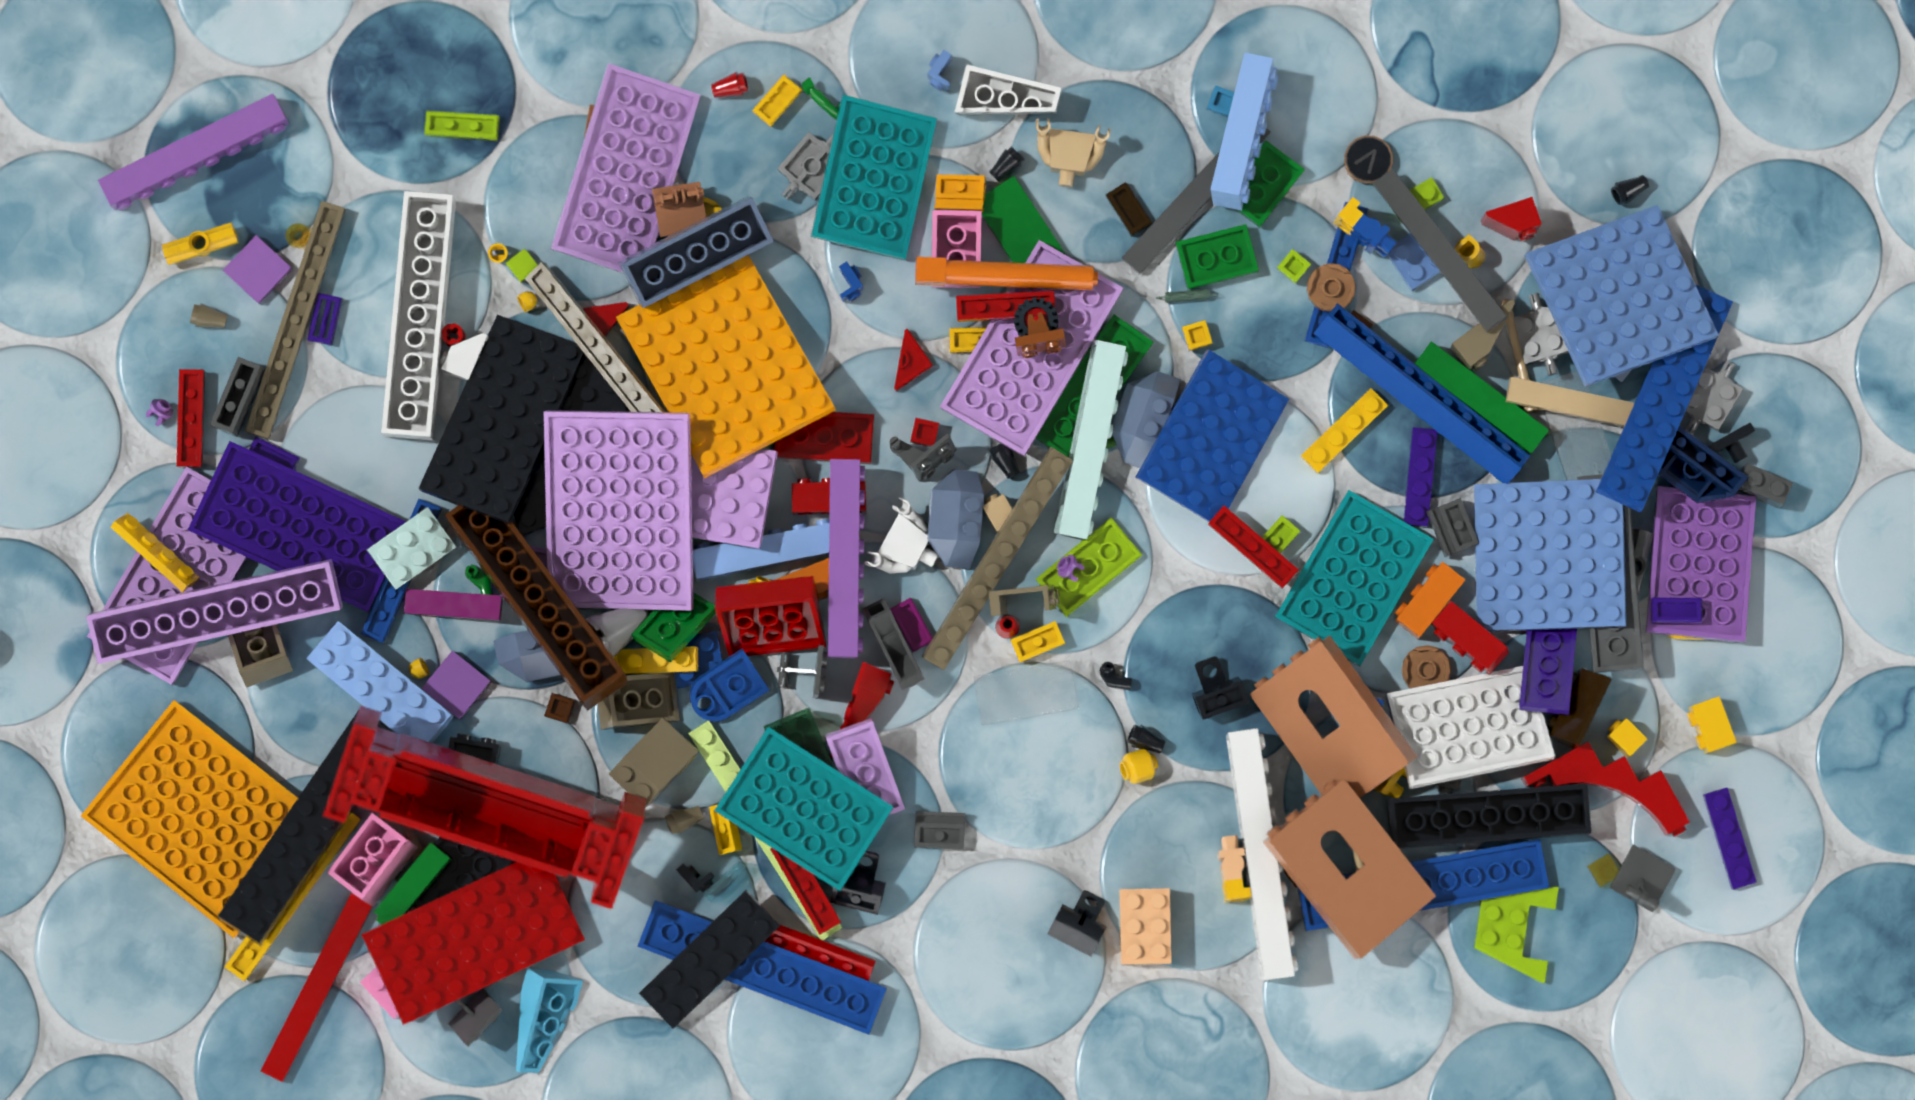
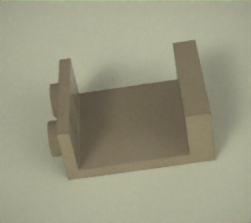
(998, 600)

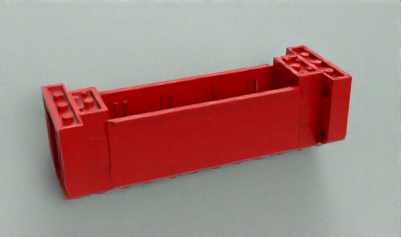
(486, 806)

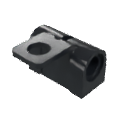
(1216, 692)
(861, 889)
(1079, 925)

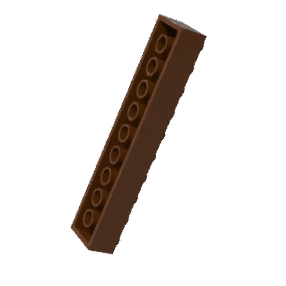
(540, 605)

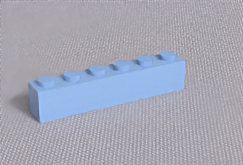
(776, 549)

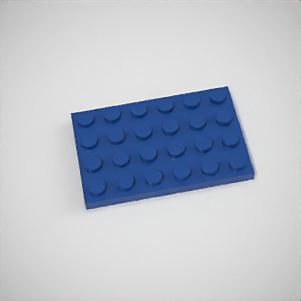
(1212, 437)

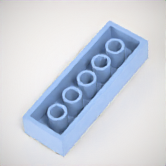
(1243, 131)
(379, 685)

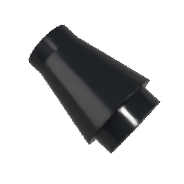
(1006, 164)
(1628, 189)
(1004, 460)
(1143, 738)

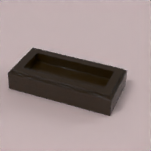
(1128, 209)

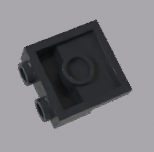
(484, 749)

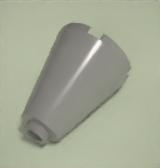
(616, 627)

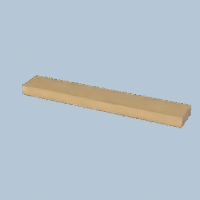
(1568, 401)

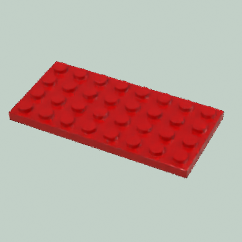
(471, 938)

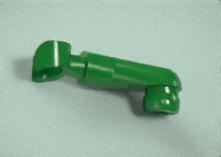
(809, 89)
(479, 579)

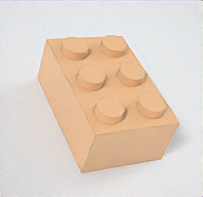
(1145, 926)

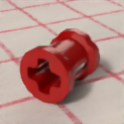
(453, 328)

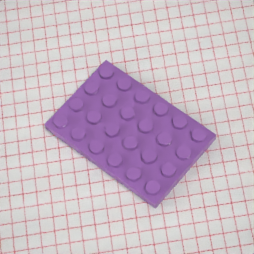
(1703, 555)

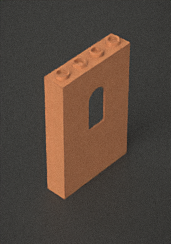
(1365, 745)
(1372, 899)

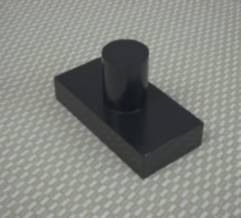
(1732, 443)

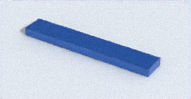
(1341, 253)
(388, 599)

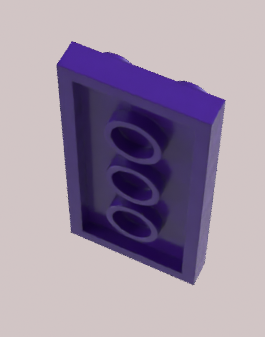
(1548, 670)

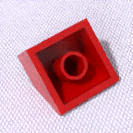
(1514, 220)

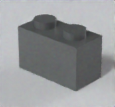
(1765, 486)

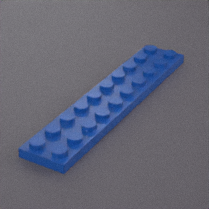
(1658, 416)
(1468, 877)
(774, 972)

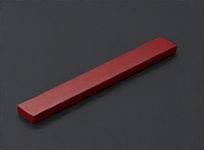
(316, 988)

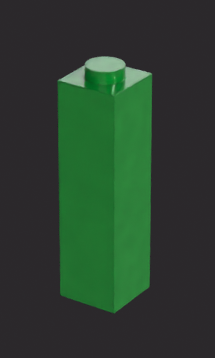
(413, 884)

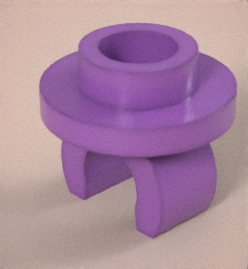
(162, 409)
(1066, 567)

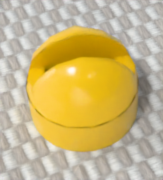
(499, 257)
(527, 300)
(418, 669)

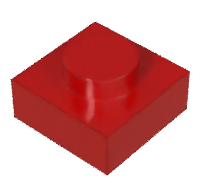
(924, 432)

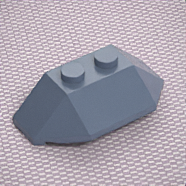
(1142, 415)
(956, 518)
(523, 657)

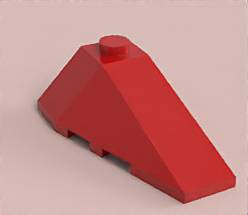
(867, 694)

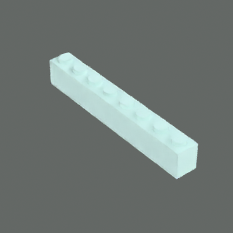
(1090, 439)

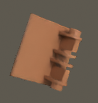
(678, 207)

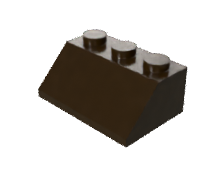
(1586, 696)

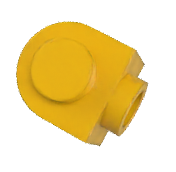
(1470, 252)

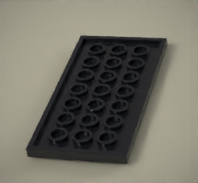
(500, 419)

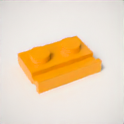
(960, 192)

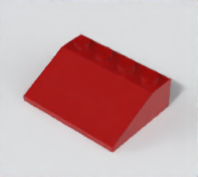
(770, 616)

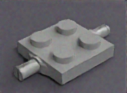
(806, 166)
(1539, 336)
(1712, 399)

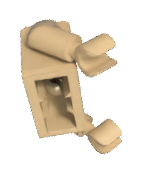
(1070, 151)

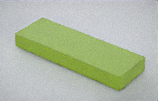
(462, 125)

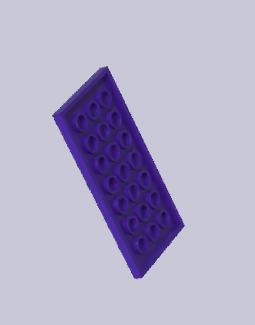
(292, 522)

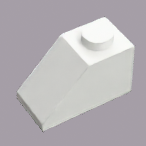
(463, 357)

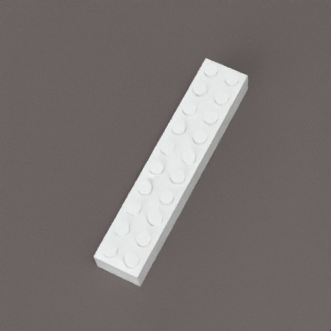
(418, 315)
(1261, 866)

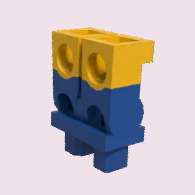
(1364, 229)

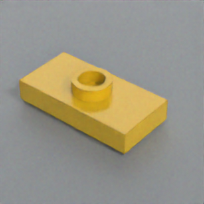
(777, 100)

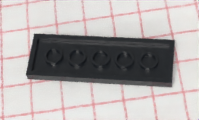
(709, 959)

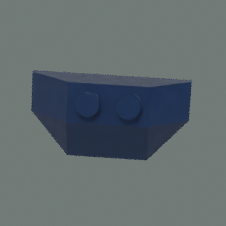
(1699, 470)

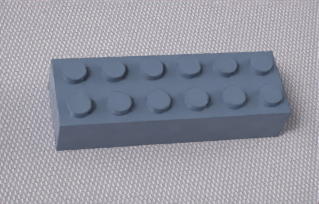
(695, 251)

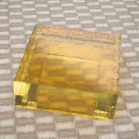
(1603, 870)

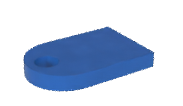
(729, 686)

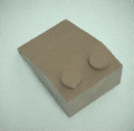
(1476, 344)
(260, 654)
(640, 702)
(654, 762)

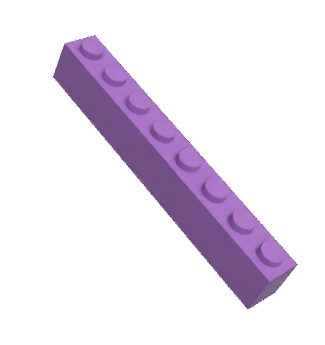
(193, 152)
(844, 558)

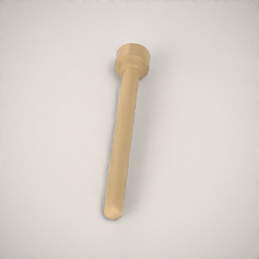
(1521, 367)

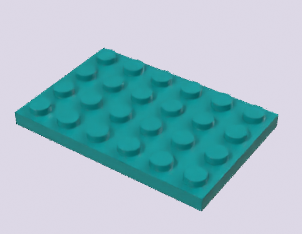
(873, 177)
(1354, 577)
(804, 808)

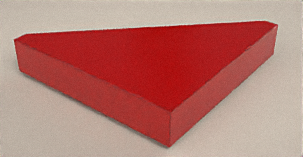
(605, 315)
(911, 363)

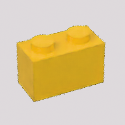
(1711, 725)

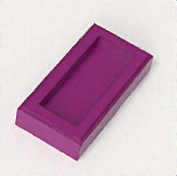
(911, 625)

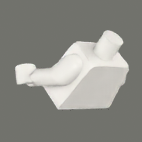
(904, 543)

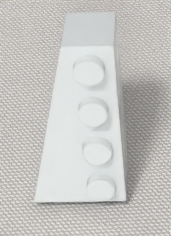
(1000, 93)

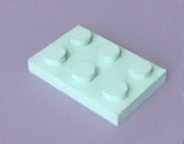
(411, 548)

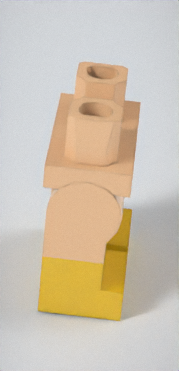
(1231, 870)

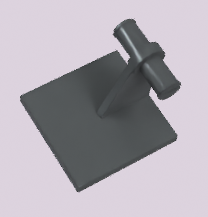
(924, 463)
(819, 681)
(1642, 878)
(475, 1017)

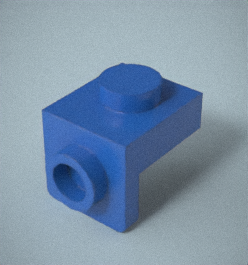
(852, 277)

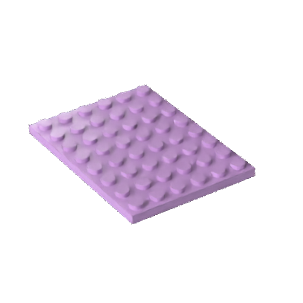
(620, 508)

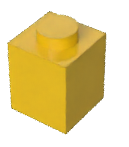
(1625, 737)

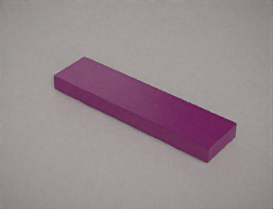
(453, 604)

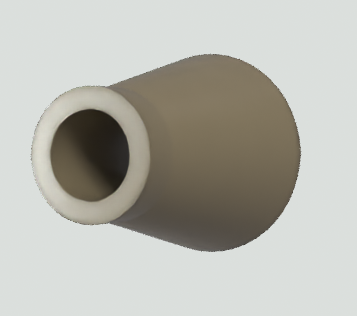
(207, 317)
(683, 819)

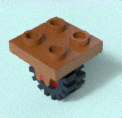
(1037, 328)

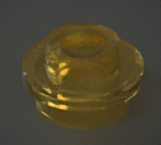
(292, 230)

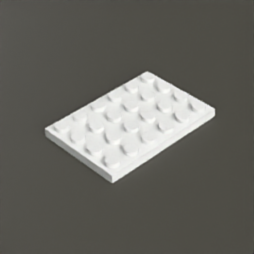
(1468, 727)

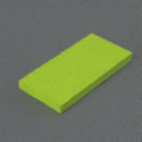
(1104, 557)

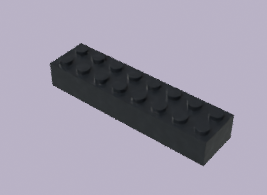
(1489, 816)

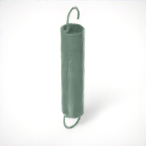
(1187, 295)

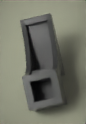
(893, 644)

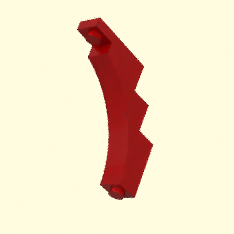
(1584, 767)

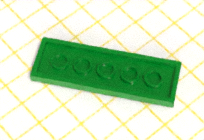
(1060, 425)

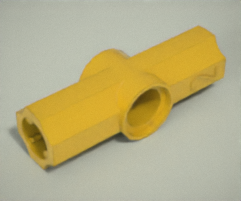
(184, 248)

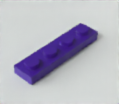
(1420, 476)
(1729, 838)

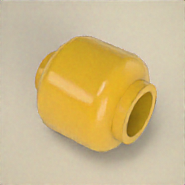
(1138, 766)

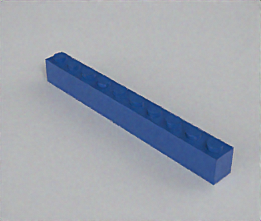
(1422, 394)

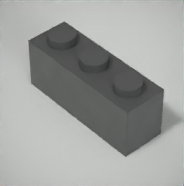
(237, 397)

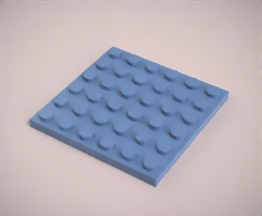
(1621, 295)
(1549, 556)

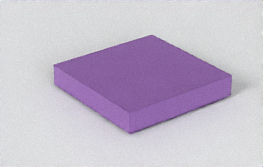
(257, 269)
(456, 685)

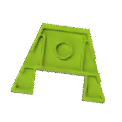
(1503, 929)

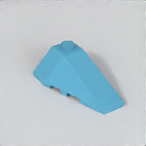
(543, 1008)

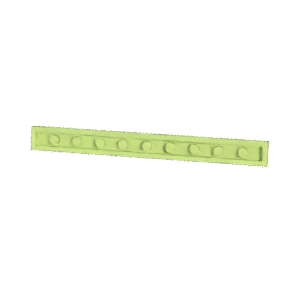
(726, 770)

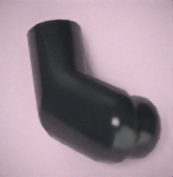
(1112, 679)

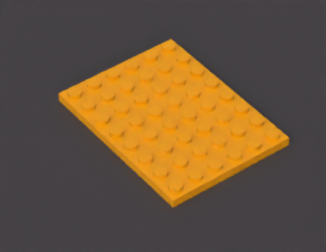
(728, 363)
(191, 810)

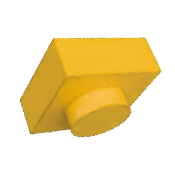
(1197, 335)

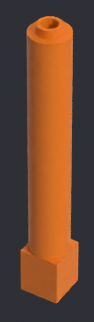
(939, 271)

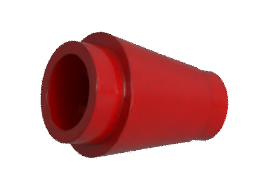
(731, 85)
(1007, 633)

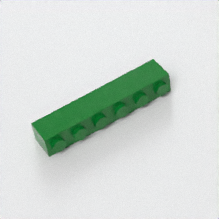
(1482, 398)

